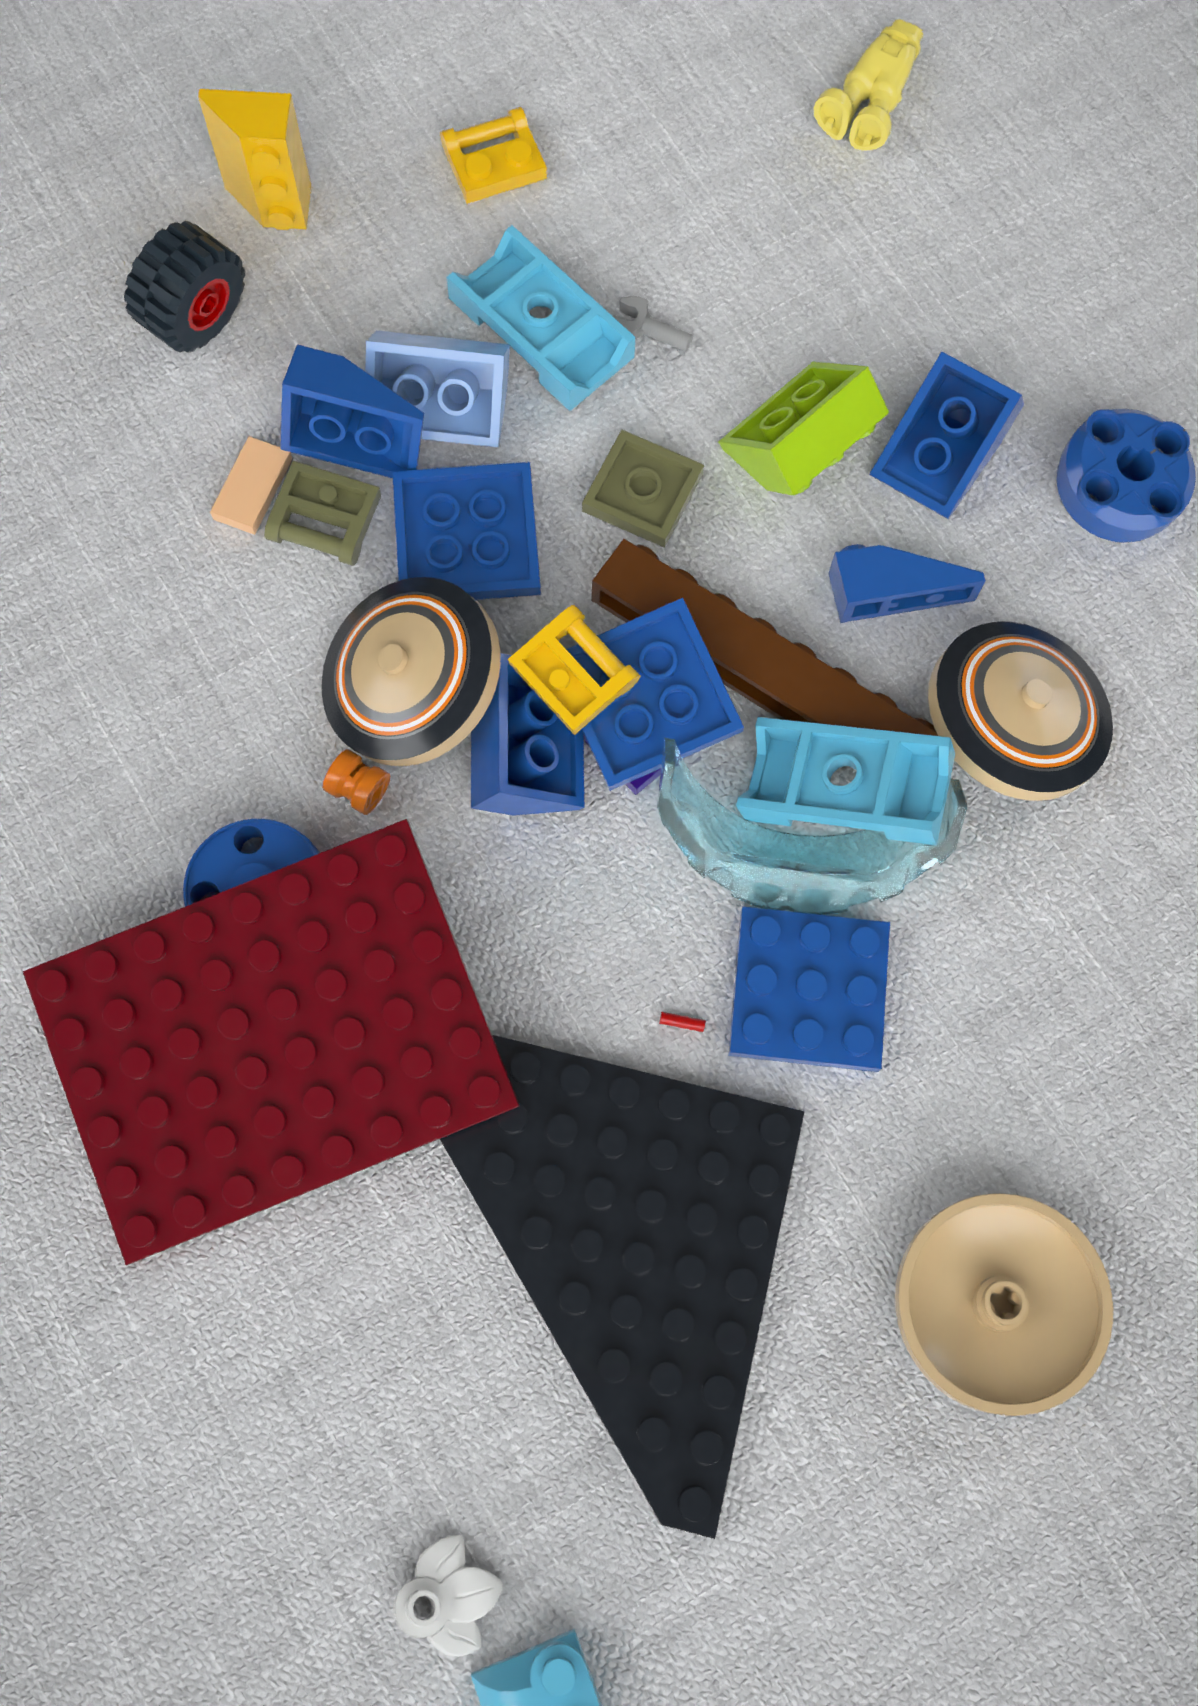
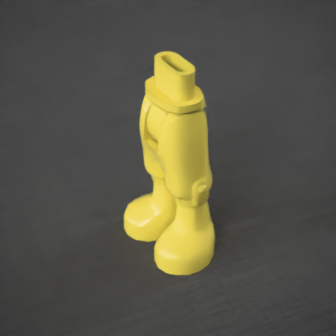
(876, 77)

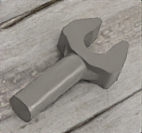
(645, 325)

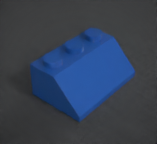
(524, 754)

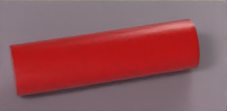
(682, 1021)

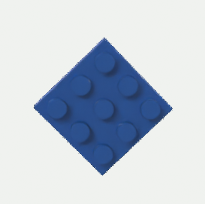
(469, 528)
(673, 699)
(810, 989)

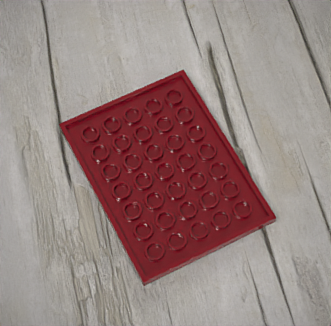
(268, 1041)

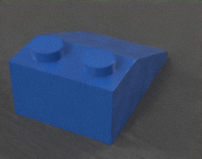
(347, 415)
(947, 435)

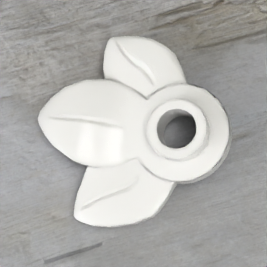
(456, 1594)

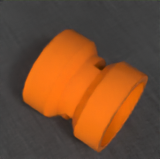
(356, 781)

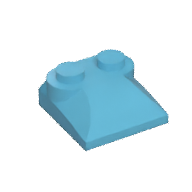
(539, 1676)

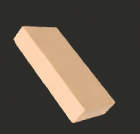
(251, 485)

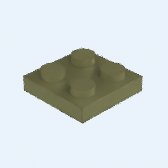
(642, 488)

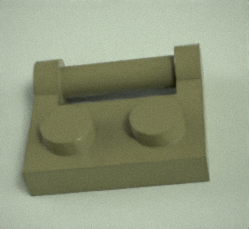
(326, 499)

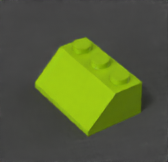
(806, 426)

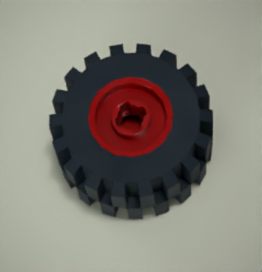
(184, 286)

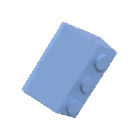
(449, 379)

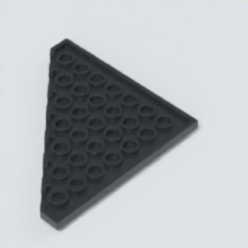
(647, 1247)

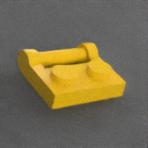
(497, 166)
(562, 680)

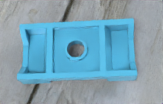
(572, 347)
(896, 787)

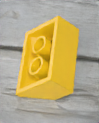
(260, 154)

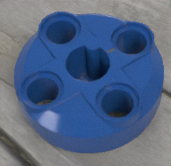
(1126, 474)
(222, 865)

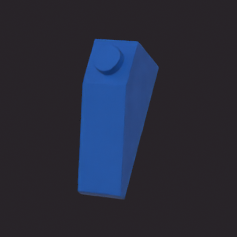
(893, 581)

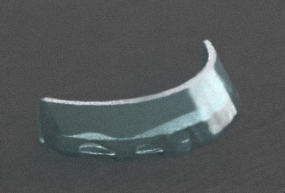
(792, 869)

